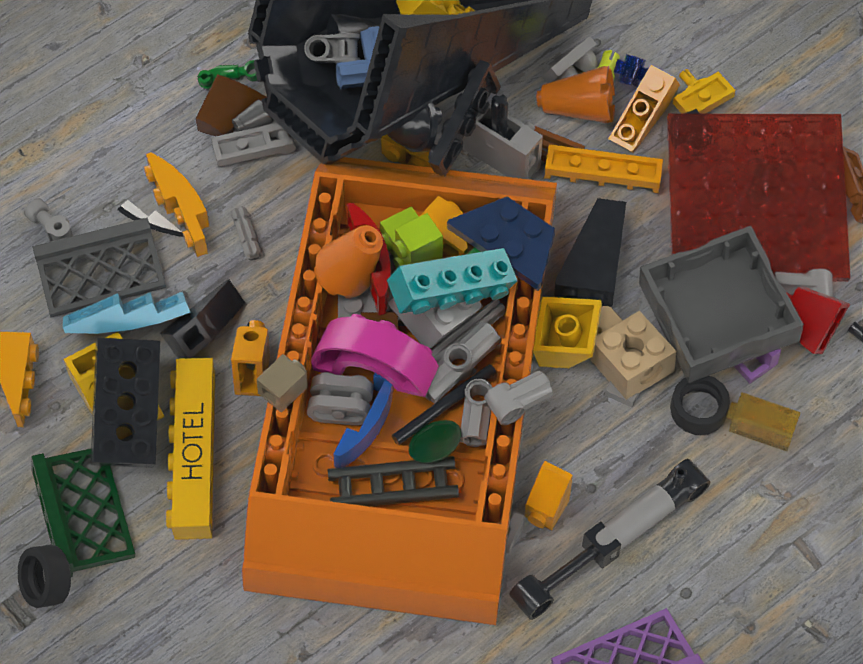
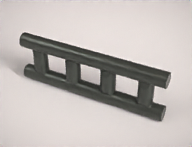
(409, 492)

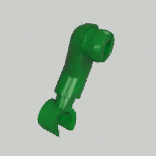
(207, 77)

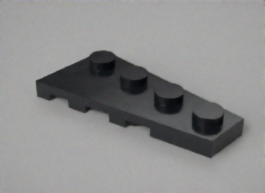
(473, 100)

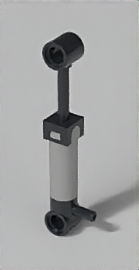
(606, 540)

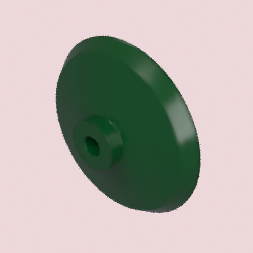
(435, 441)

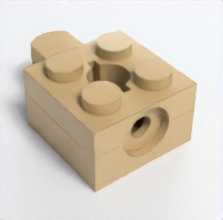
(619, 354)

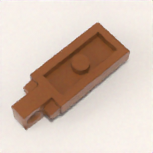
(854, 182)

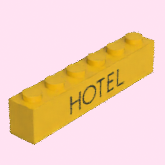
(193, 449)

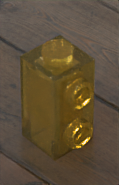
(762, 421)

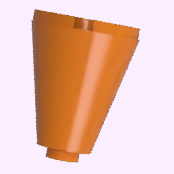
(580, 96)
(348, 261)

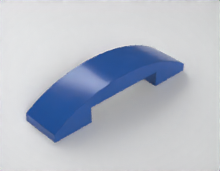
(355, 443)

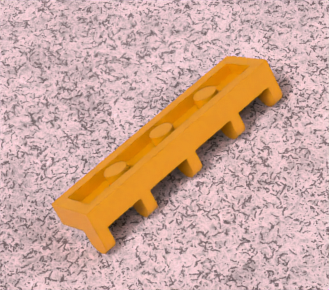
(603, 167)

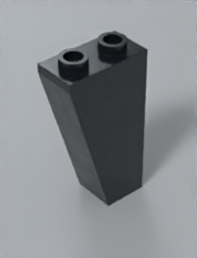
(594, 258)

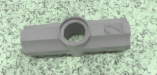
(472, 349)

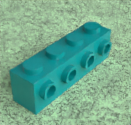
(452, 281)

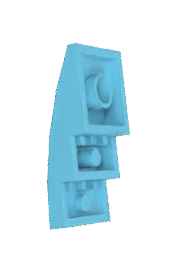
(114, 316)

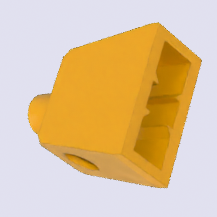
(250, 347)

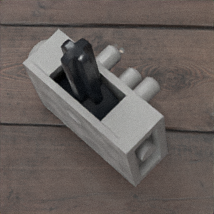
(505, 141)

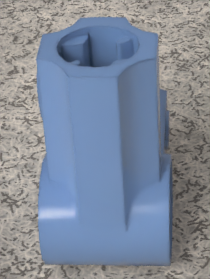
(353, 73)

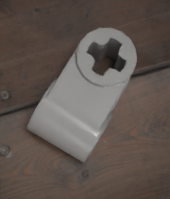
(335, 48)

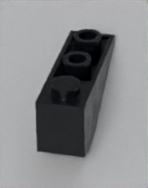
(204, 322)

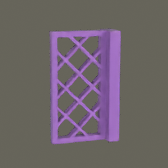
(634, 629)

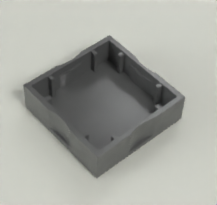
(720, 304)

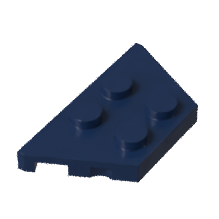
(509, 227)

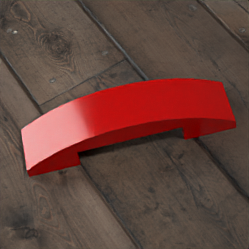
(379, 286)

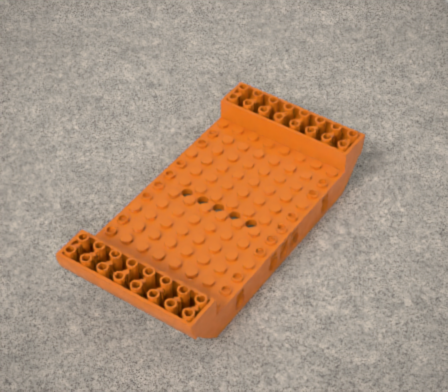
(405, 556)

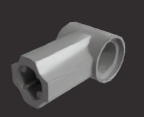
(816, 279)
(512, 400)
(475, 414)

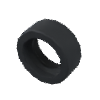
(697, 425)
(56, 572)

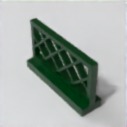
(56, 520)

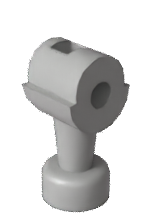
(56, 226)

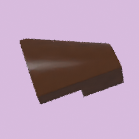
(222, 104)

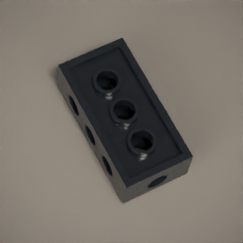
(142, 389)

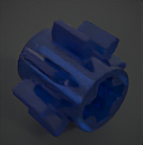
(631, 70)

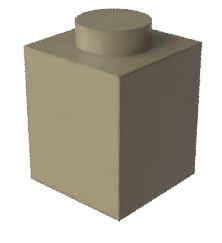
(282, 382)

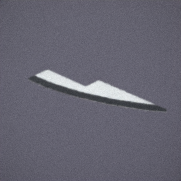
(156, 220)

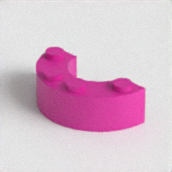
(378, 349)

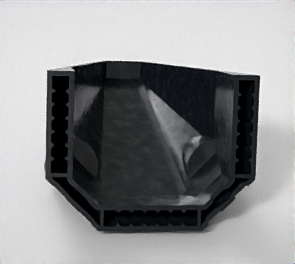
(410, 70)

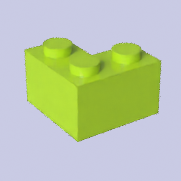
(412, 238)

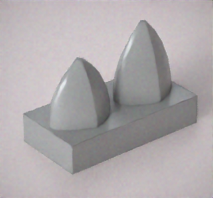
(580, 56)

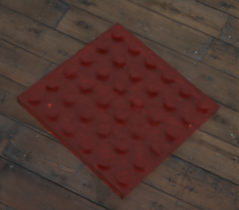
(765, 174)

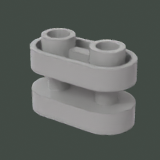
(340, 399)

